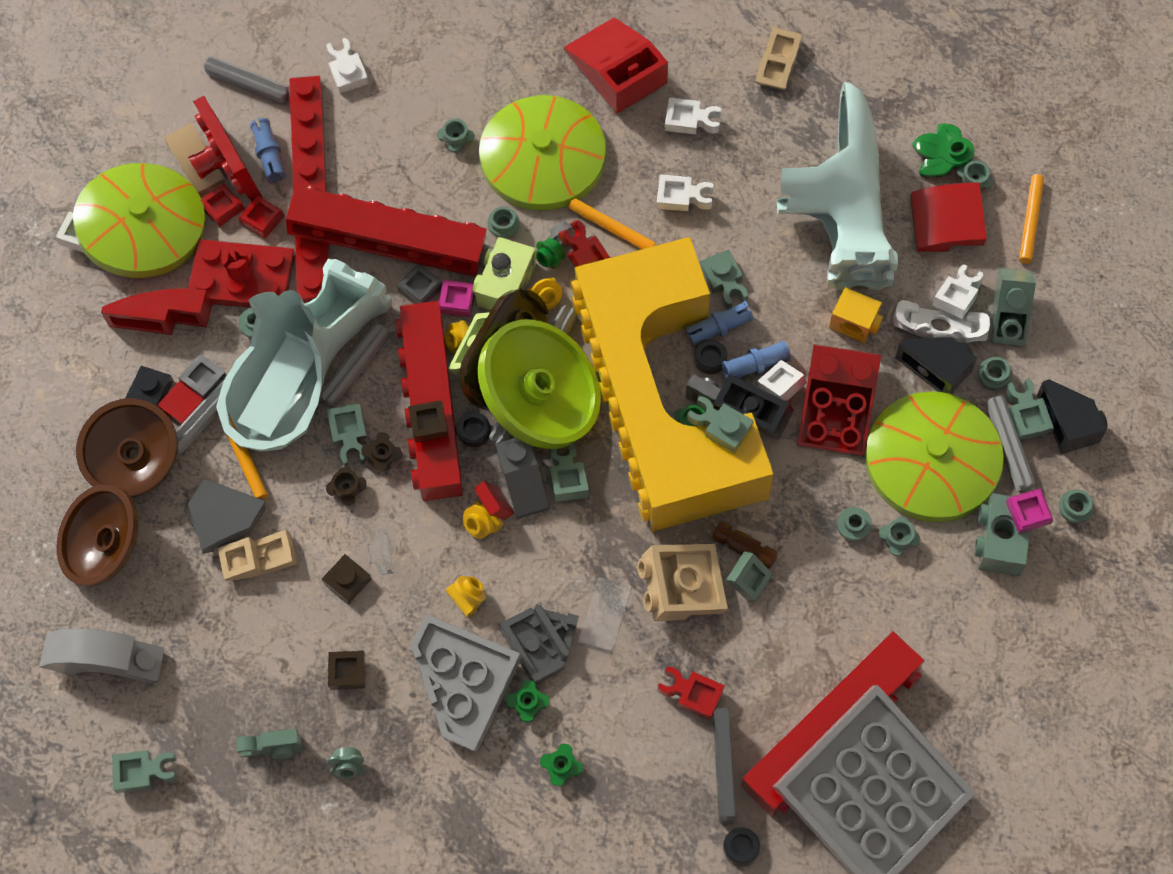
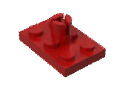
(220, 152)
(240, 271)

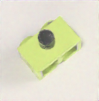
(507, 269)

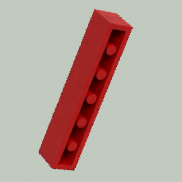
(385, 230)
(428, 381)
(889, 666)

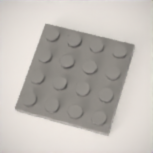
(874, 788)

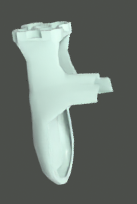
(847, 200)
(289, 356)

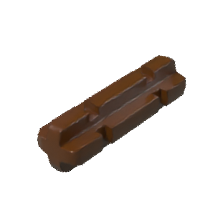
(743, 543)

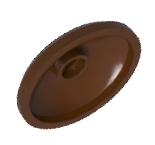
(117, 431)
(97, 535)

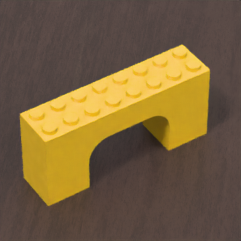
(671, 465)

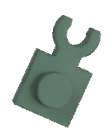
(724, 274)
(1028, 415)
(723, 426)
(347, 428)
(568, 477)
(277, 743)
(137, 769)

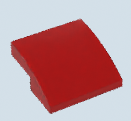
(948, 217)

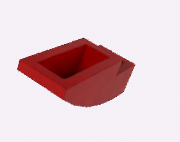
(159, 310)

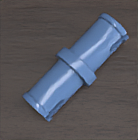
(267, 150)
(719, 323)
(756, 360)

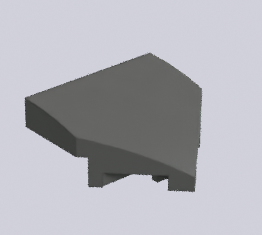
(222, 514)
(541, 639)

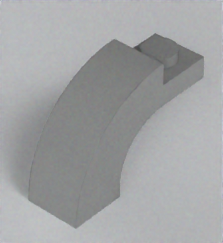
(102, 652)

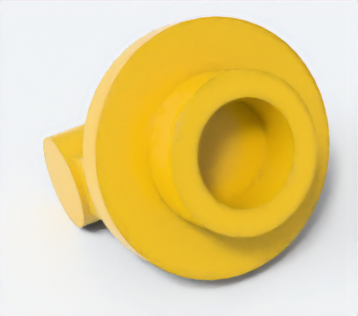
(549, 291)
(454, 335)
(479, 522)
(467, 594)

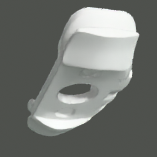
(918, 322)

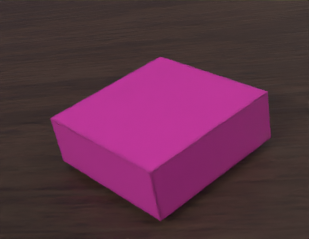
(456, 298)
(1029, 510)

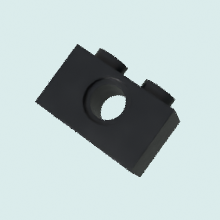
(769, 411)

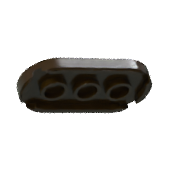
(508, 308)

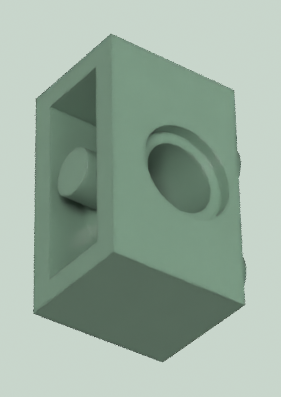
(995, 553)

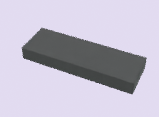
(723, 761)

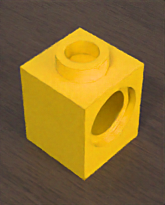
(856, 315)

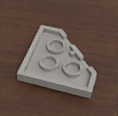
(462, 679)

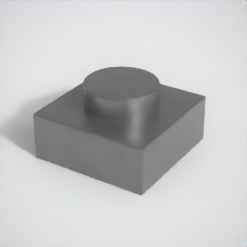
(202, 376)
(702, 387)

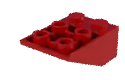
(619, 63)
(839, 399)

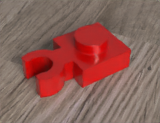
(584, 249)
(696, 694)

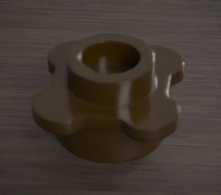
(377, 460)
(343, 477)

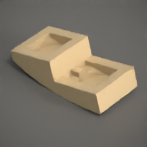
(779, 58)
(182, 145)
(258, 557)

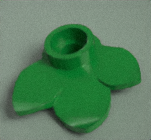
(940, 150)

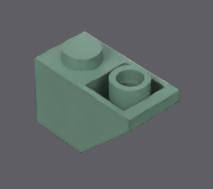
(1012, 306)

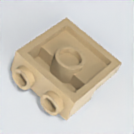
(682, 581)

